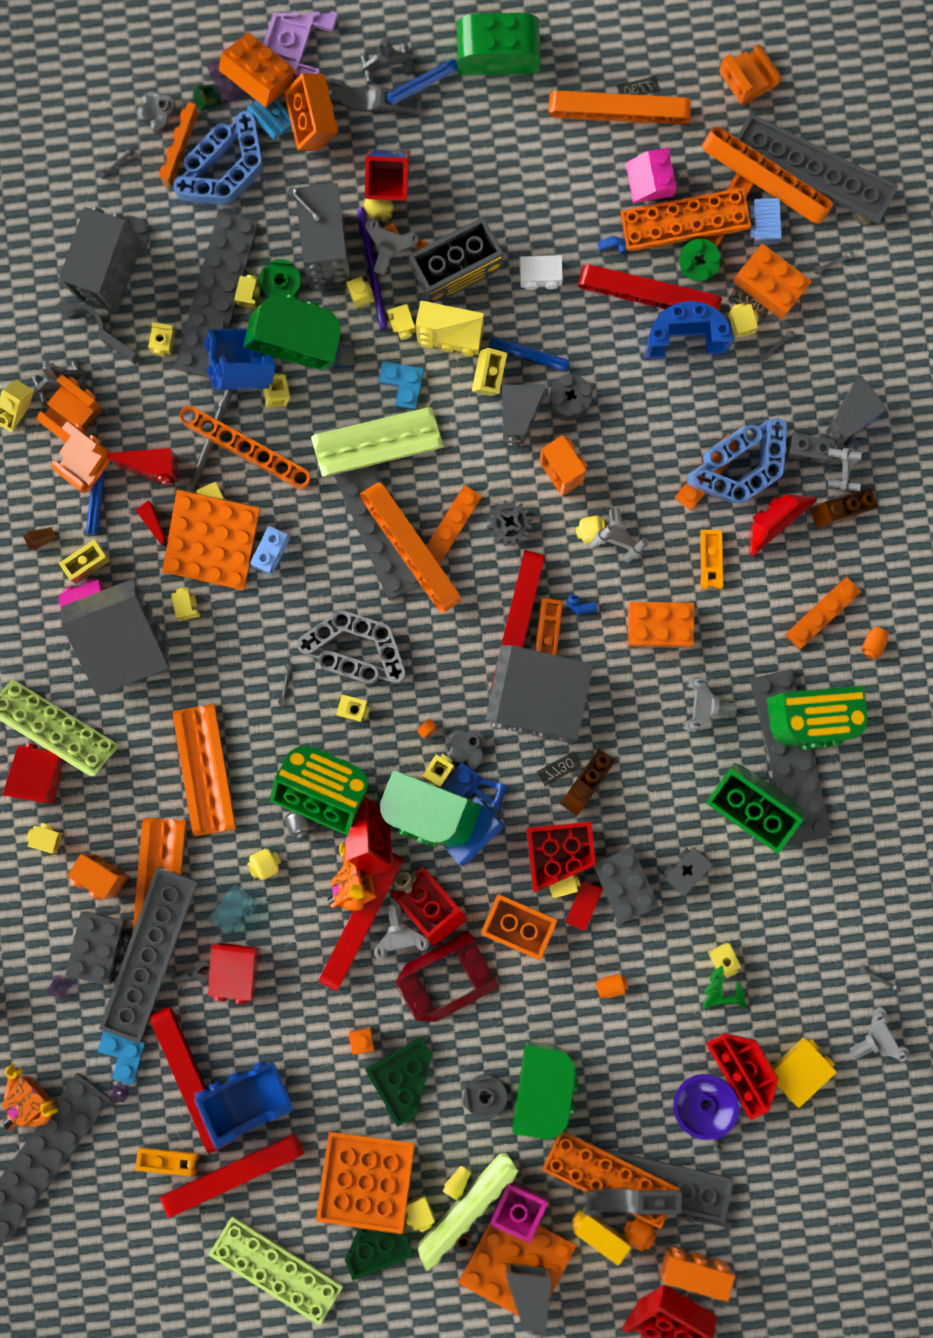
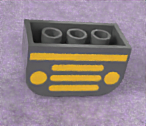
(457, 261)

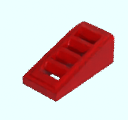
(150, 518)

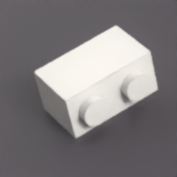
(541, 272)

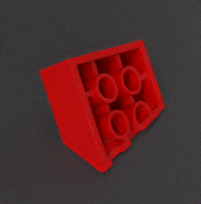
(559, 852)
(670, 1315)

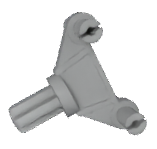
(387, 244)
(849, 457)
(617, 534)
(705, 705)
(399, 935)
(880, 1040)

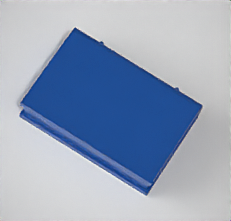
(484, 830)

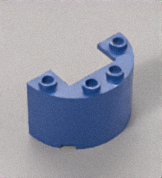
(689, 319)
(232, 365)
(243, 1103)

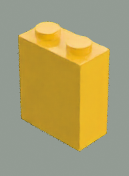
(803, 1071)
(601, 1236)

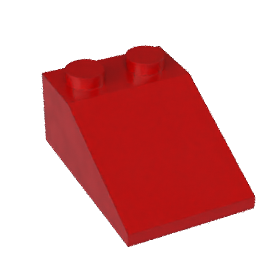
(153, 464)
(370, 840)
(430, 907)

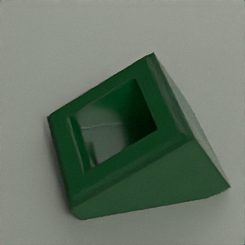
(206, 96)

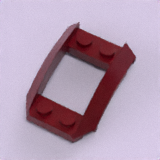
(473, 965)

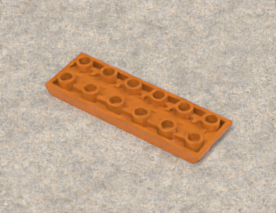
(685, 219)
(204, 770)
(160, 846)
(594, 1169)

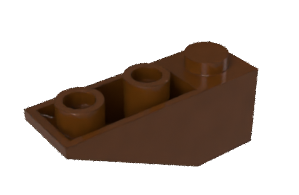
(843, 508)
(587, 782)

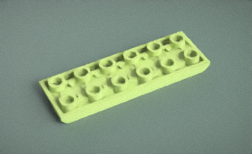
(376, 441)
(54, 729)
(466, 1210)
(276, 1270)

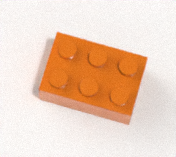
(256, 69)
(311, 112)
(772, 281)
(563, 465)
(661, 624)
(97, 876)
(518, 926)
(697, 1273)

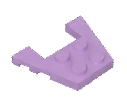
(290, 33)

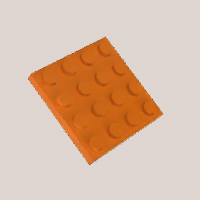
(211, 539)
(365, 1182)
(487, 1266)

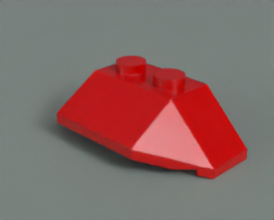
(776, 519)
(746, 1071)

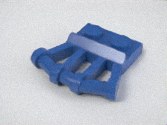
(465, 782)

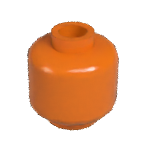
(640, 1234)

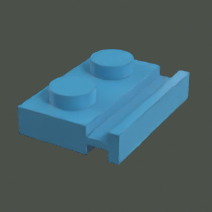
(273, 118)

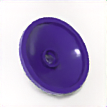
(702, 1120)

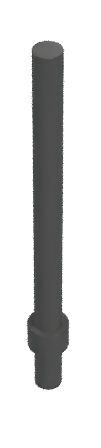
(223, 407)

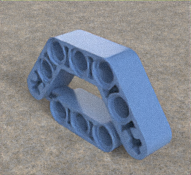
(192, 177)
(764, 479)

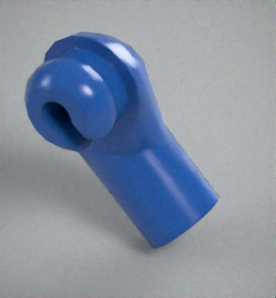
(613, 241)
(579, 607)

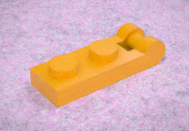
(711, 558)
(166, 1161)

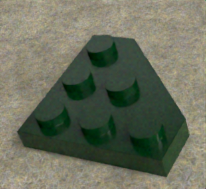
(401, 1079)
(375, 1251)

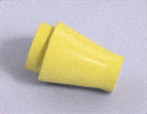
(456, 1184)

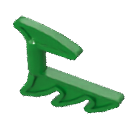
(715, 991)

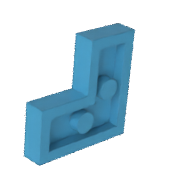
(408, 381)
(128, 1055)

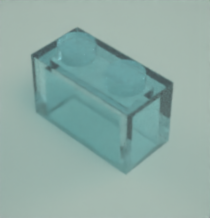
(233, 909)

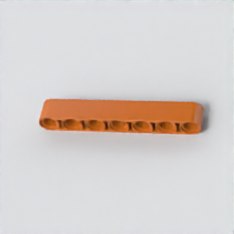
(619, 107)
(767, 175)
(239, 439)
(410, 547)

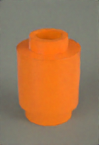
(875, 643)
(611, 986)

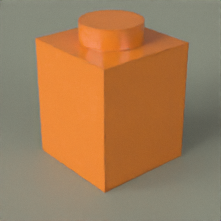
(361, 1040)

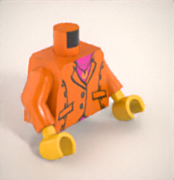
(350, 886)
(25, 1101)

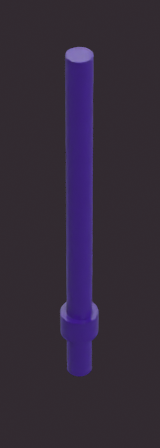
(371, 264)

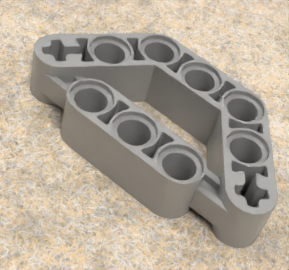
(340, 660)

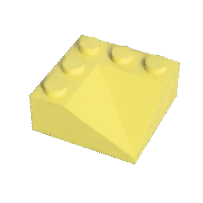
(449, 328)

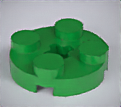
(688, 263)
(280, 268)

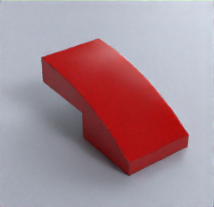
(583, 905)

